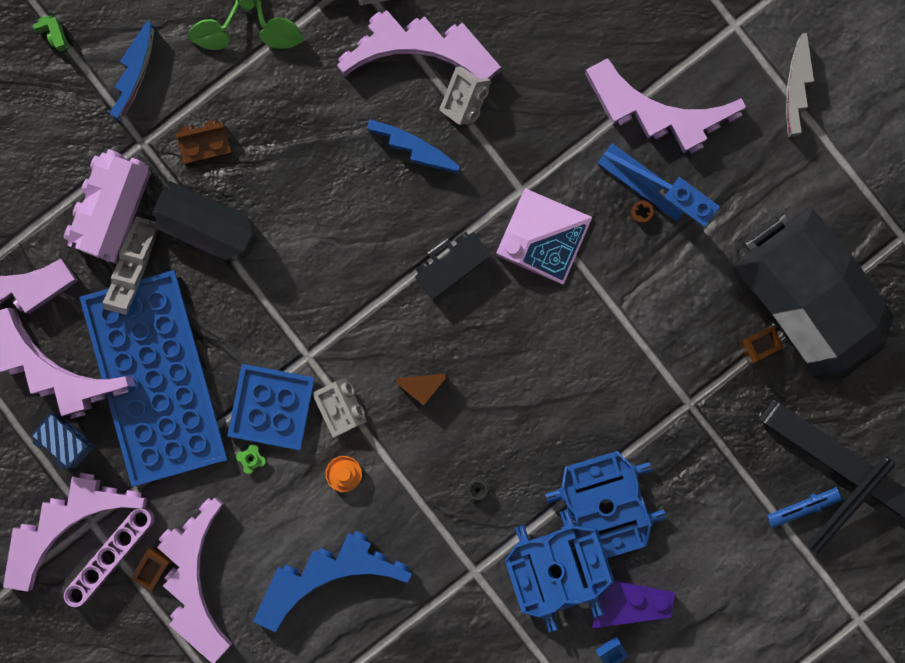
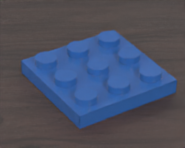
(271, 406)

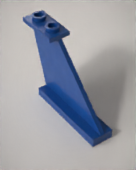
(668, 198)

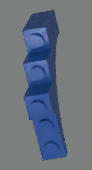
(353, 559)

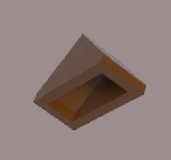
(760, 345)
(422, 387)
(151, 569)

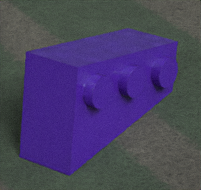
(633, 603)

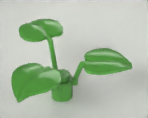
(277, 33)

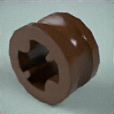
(639, 219)

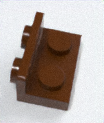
(203, 142)

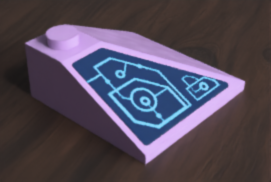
(543, 236)

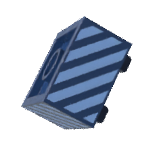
(62, 441)

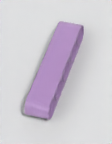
(98, 563)

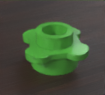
(248, 465)

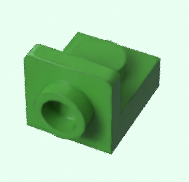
(56, 35)

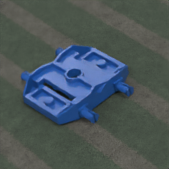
(624, 495)
(531, 566)

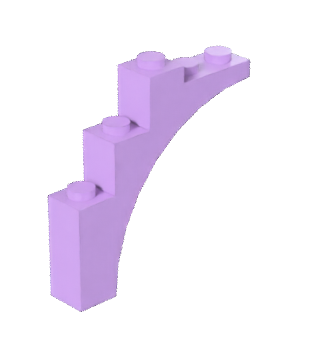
(422, 38)
(655, 118)
(37, 287)
(45, 376)
(31, 545)
(185, 549)

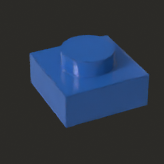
(612, 652)

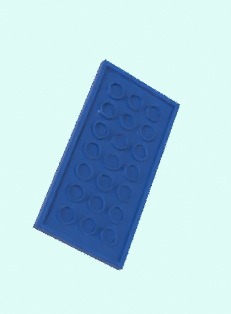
(168, 415)

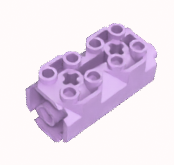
(108, 205)

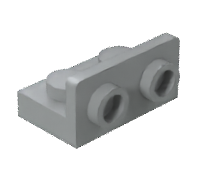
(464, 96)
(339, 407)

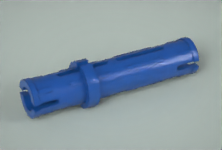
(831, 496)

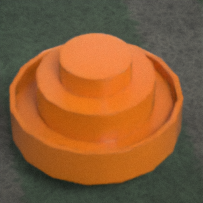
(343, 474)

